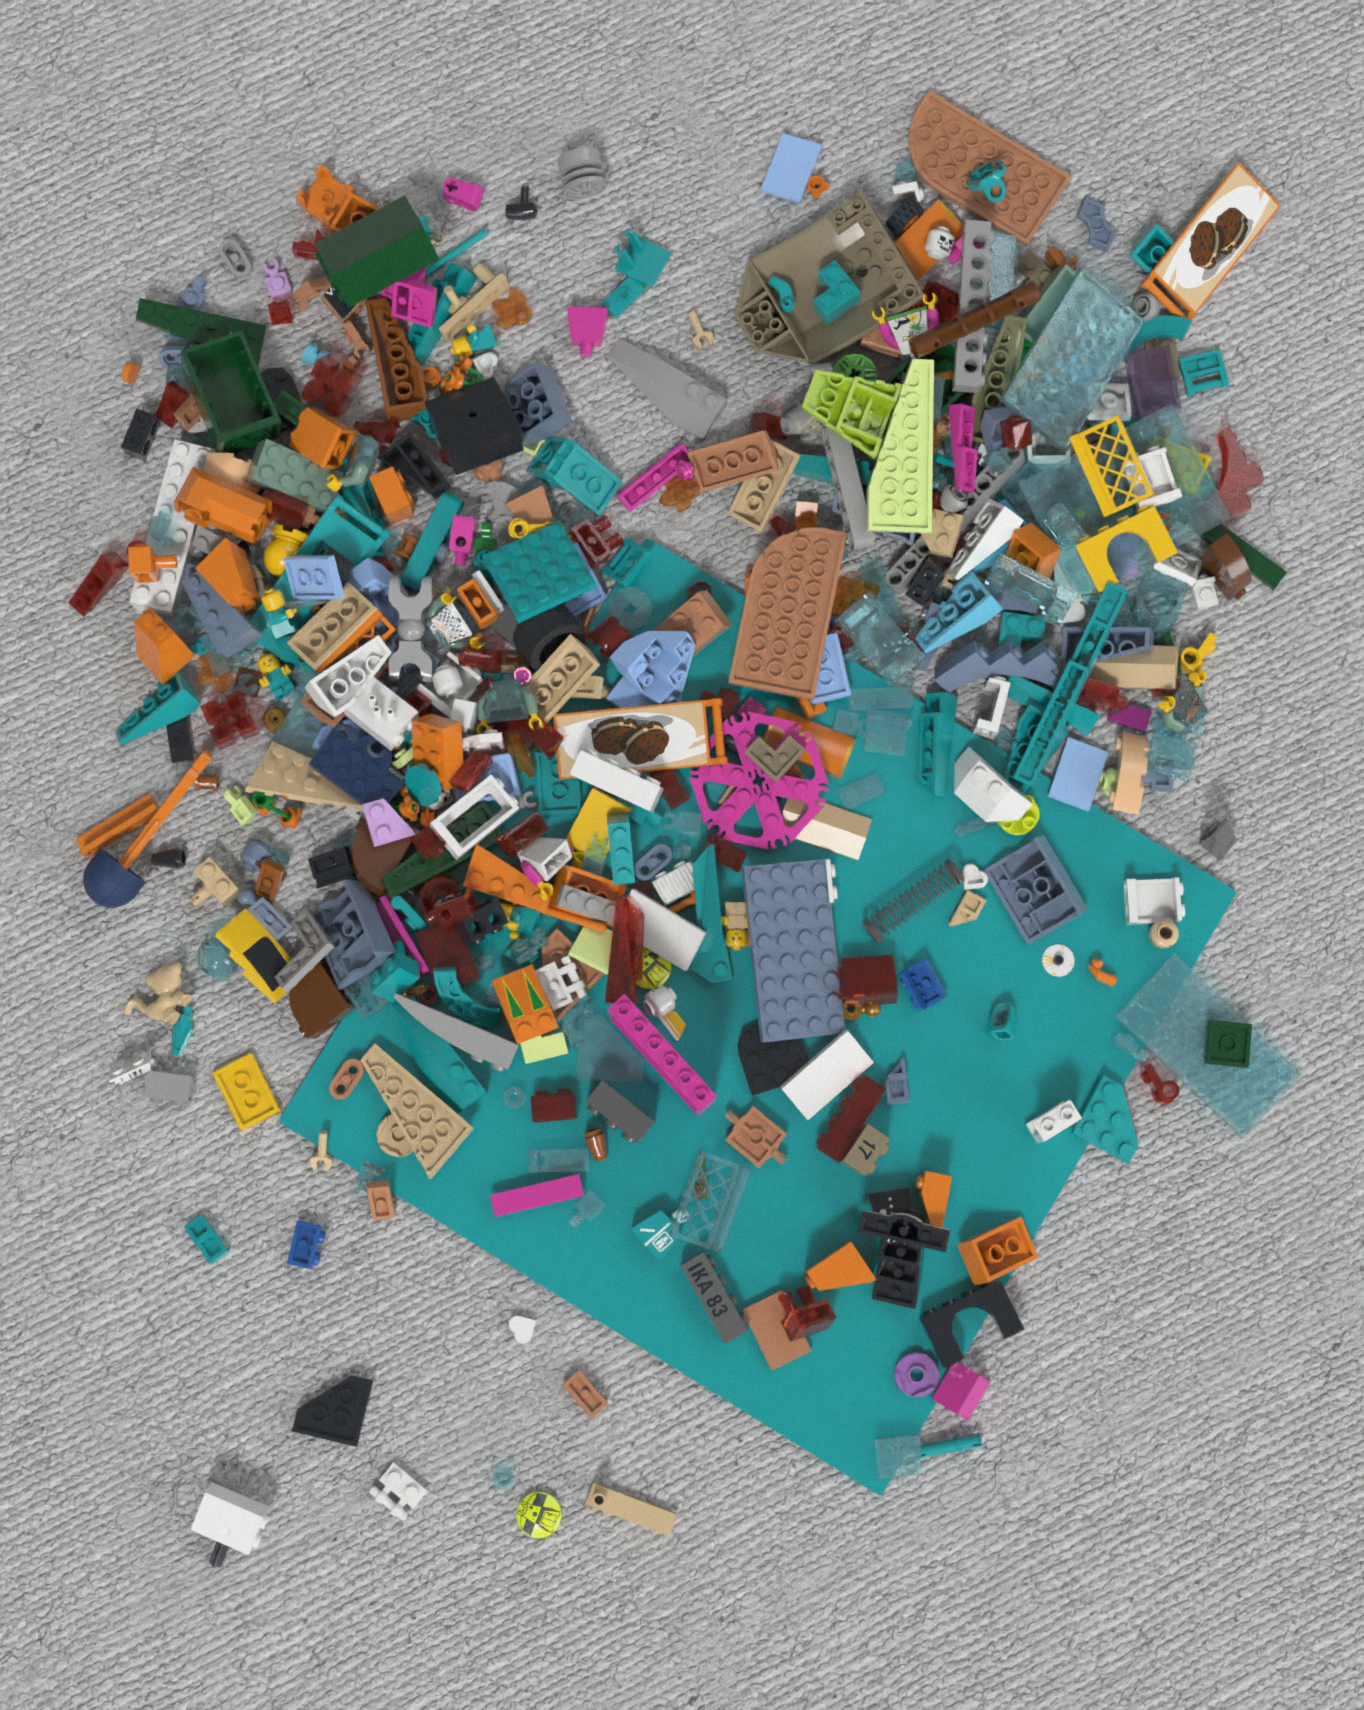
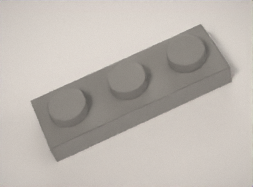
(586, 903)

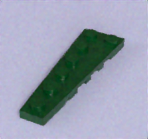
(199, 325)
(418, 869)

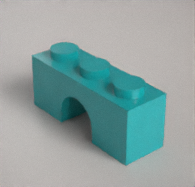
(620, 848)

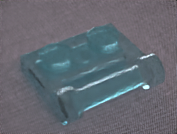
(1171, 750)

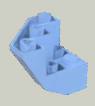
(373, 583)
(656, 664)

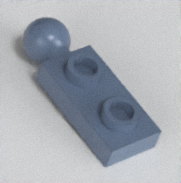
(265, 914)

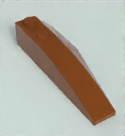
(396, 365)

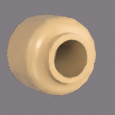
(1165, 927)

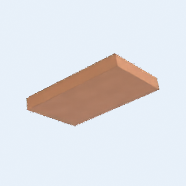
(766, 1325)

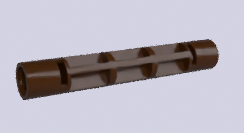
(974, 319)

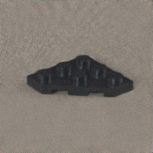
(337, 1412)

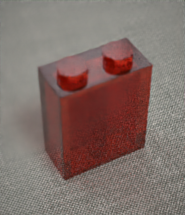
(867, 980)

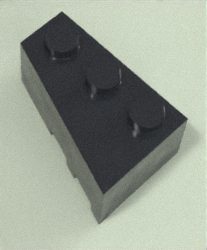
(415, 466)

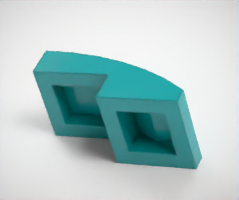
(206, 1239)

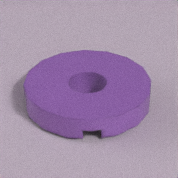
(928, 1380)

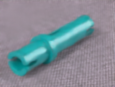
(951, 1445)

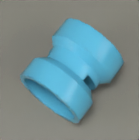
(312, 353)

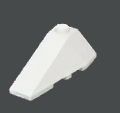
(992, 529)
(345, 681)

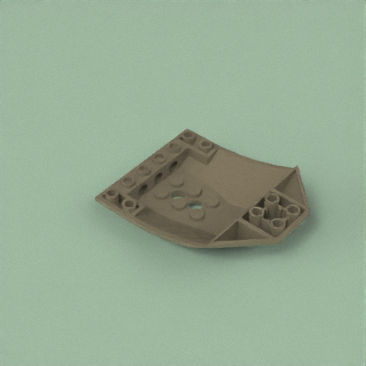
(852, 238)

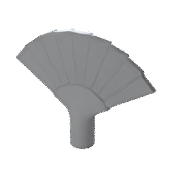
(501, 494)

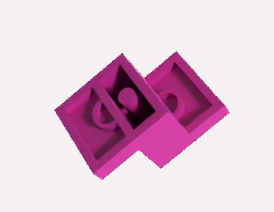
(413, 299)

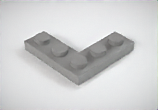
(316, 947)

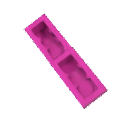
(964, 456)
(536, 1195)

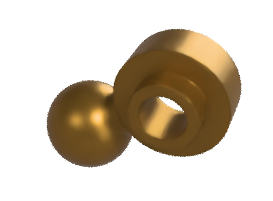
(870, 1010)

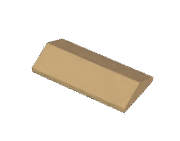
(761, 494)
(331, 626)
(1140, 670)
(561, 676)
(830, 828)

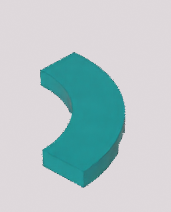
(1161, 327)
(461, 1003)

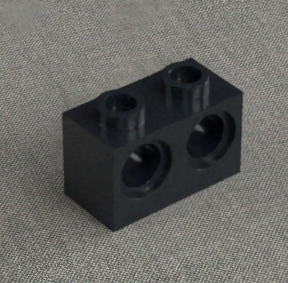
(140, 434)
(927, 579)
(482, 923)

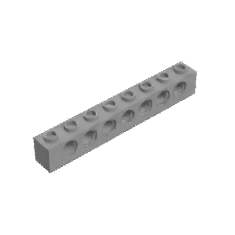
(973, 232)

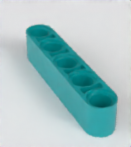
(433, 536)

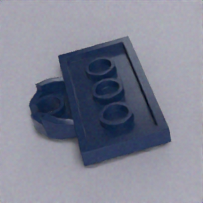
(357, 769)

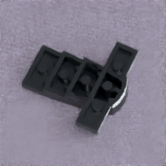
(901, 1253)

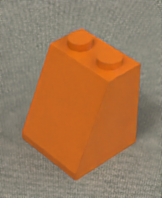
(322, 438)
(230, 575)
(159, 646)
(839, 1269)

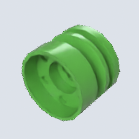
(856, 365)

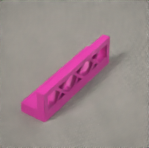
(398, 932)

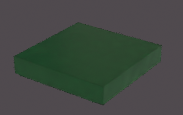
(1227, 1043)

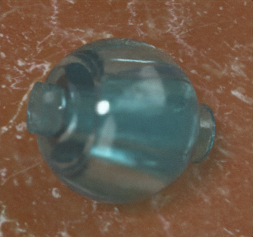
(215, 959)

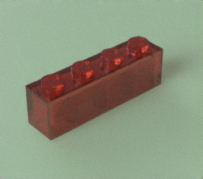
(850, 1119)

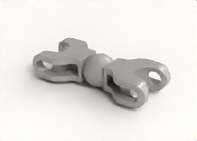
(411, 629)

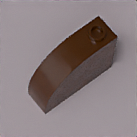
(1228, 566)
(375, 862)
(318, 1001)

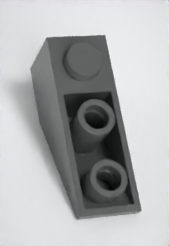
(1218, 839)

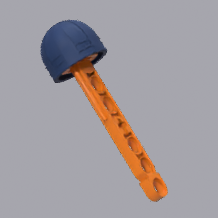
(110, 880)

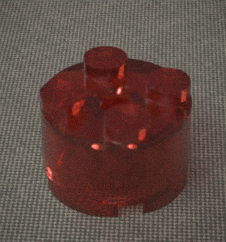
(609, 636)
(438, 884)

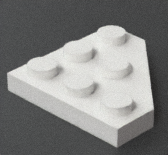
(489, 743)

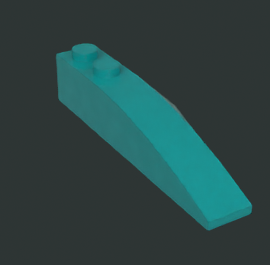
(439, 1063)

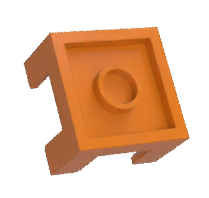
(324, 197)

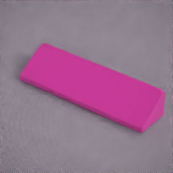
(652, 478)

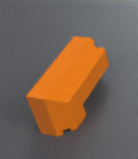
(223, 506)

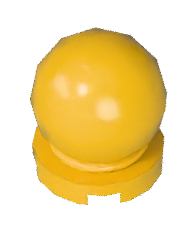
(283, 545)

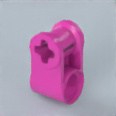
(465, 194)

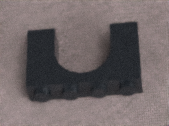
(991, 1299)

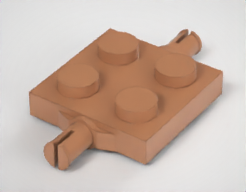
(756, 1137)

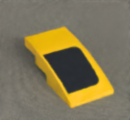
(255, 952)

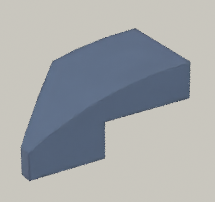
(897, 1085)

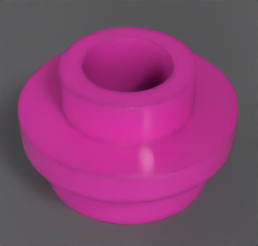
(684, 470)

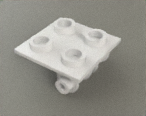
(121, 1069)

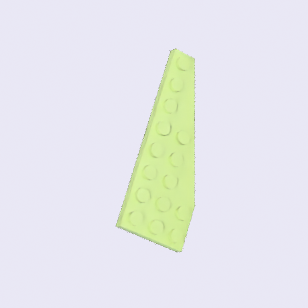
(902, 476)

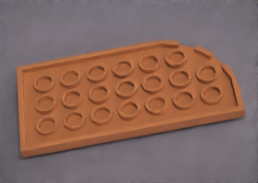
(952, 144)
(788, 613)

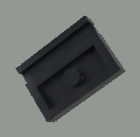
(332, 867)

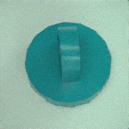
(986, 177)

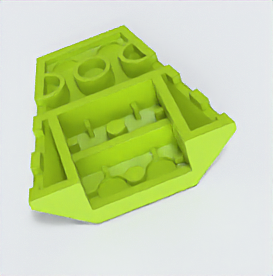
(852, 407)

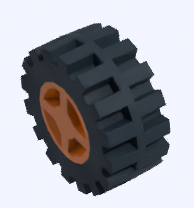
(904, 216)

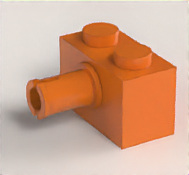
(145, 563)

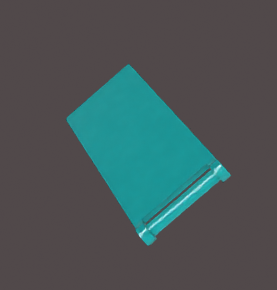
(340, 536)

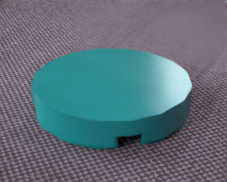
(422, 784)

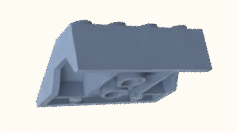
(1036, 889)
(356, 933)

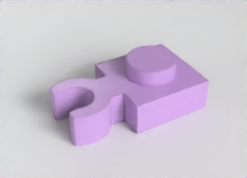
(277, 282)

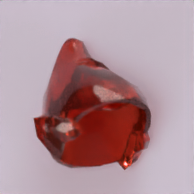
(380, 430)

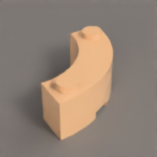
(1130, 767)

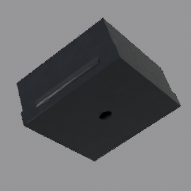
(475, 425)

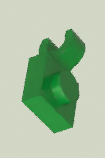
(486, 541)

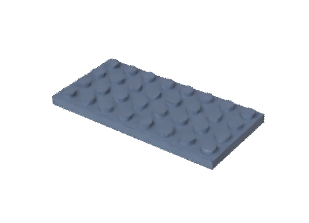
(792, 950)

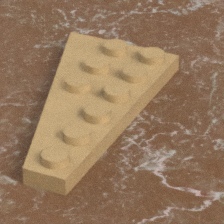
(289, 774)
(423, 1117)

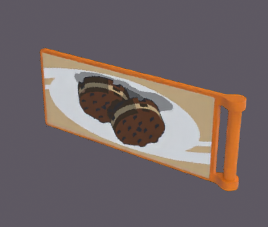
(1212, 242)
(643, 736)

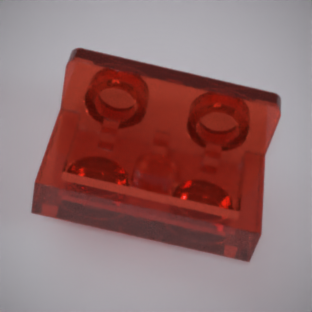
(946, 300)
(285, 511)

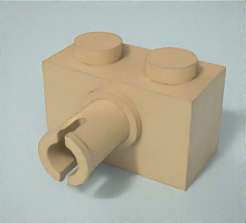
(214, 883)

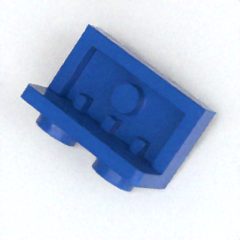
(922, 985)
(306, 1244)

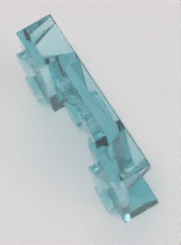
(1032, 587)
(879, 638)

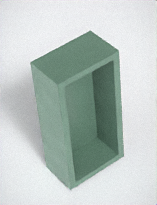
(1051, 293)
(291, 474)

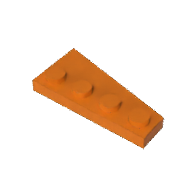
(497, 878)

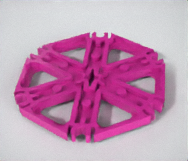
(765, 801)

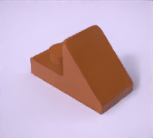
(269, 880)

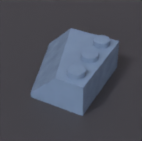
(537, 403)

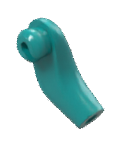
(785, 292)

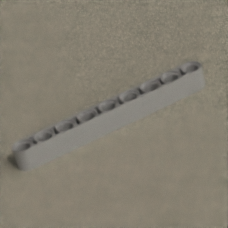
(845, 480)
(980, 496)

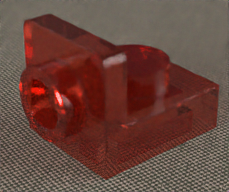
(428, 843)

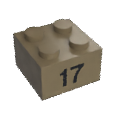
(865, 1151)

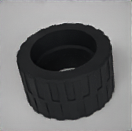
(544, 633)

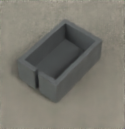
(619, 1113)

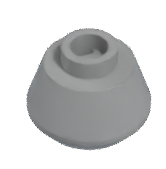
(1146, 306)
(952, 499)

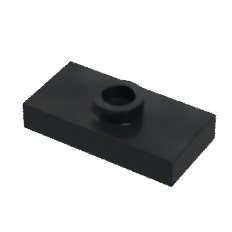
(180, 741)

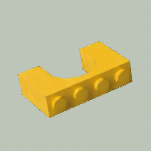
(1145, 524)

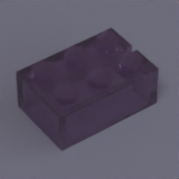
(1151, 380)

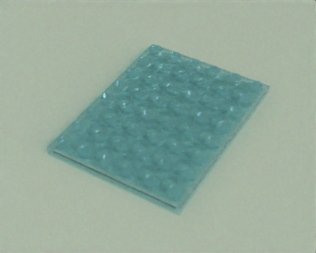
(1066, 481)

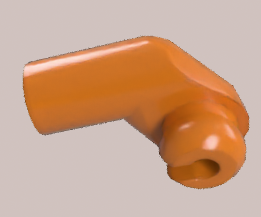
(1099, 974)

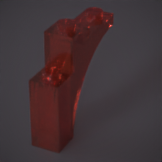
(1236, 475)

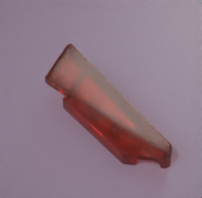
(544, 738)
(625, 951)

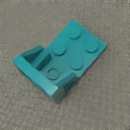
(574, 470)

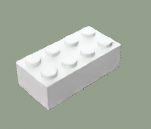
(616, 780)

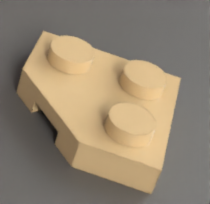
(945, 532)

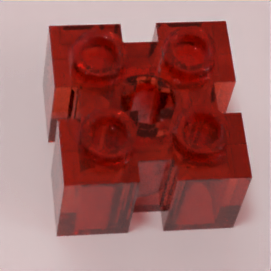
(342, 384)
(218, 715)

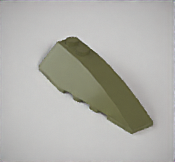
(999, 370)

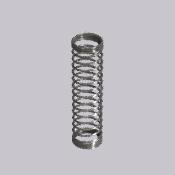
(954, 874)

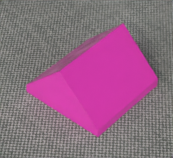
(960, 1390)

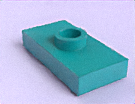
(623, 297)

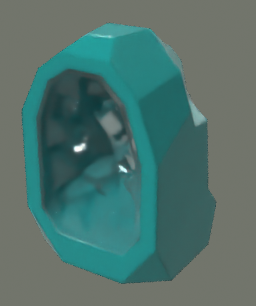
(1003, 1021)

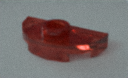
(781, 526)

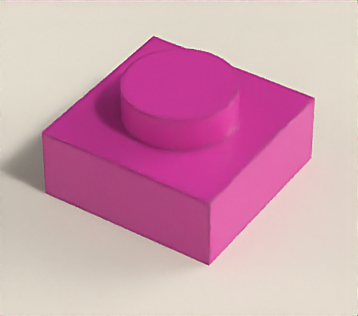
(751, 706)

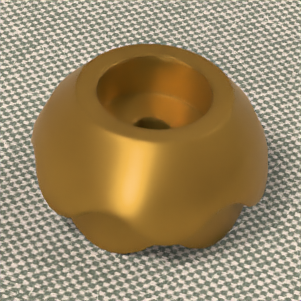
(268, 716)

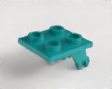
(641, 259)

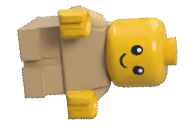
(736, 924)

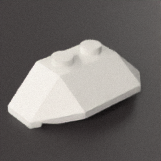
(987, 790)

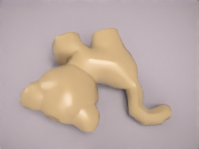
(164, 983)

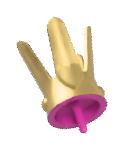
(523, 672)

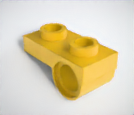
(1197, 654)

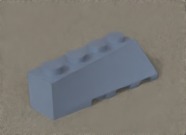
(1119, 642)

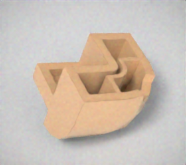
(229, 469)

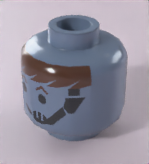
(255, 854)

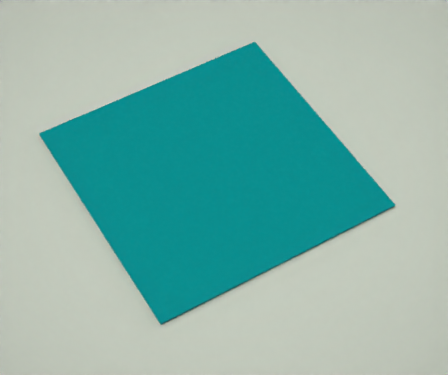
(962, 1083)

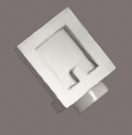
(1204, 592)

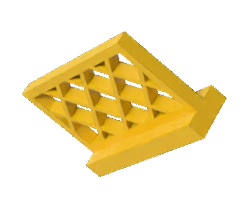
(1093, 471)

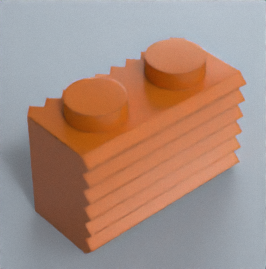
(477, 603)

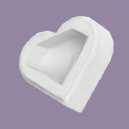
(485, 364)
(973, 877)
(522, 1327)

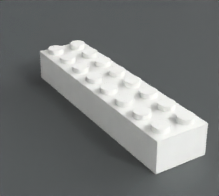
(167, 593)

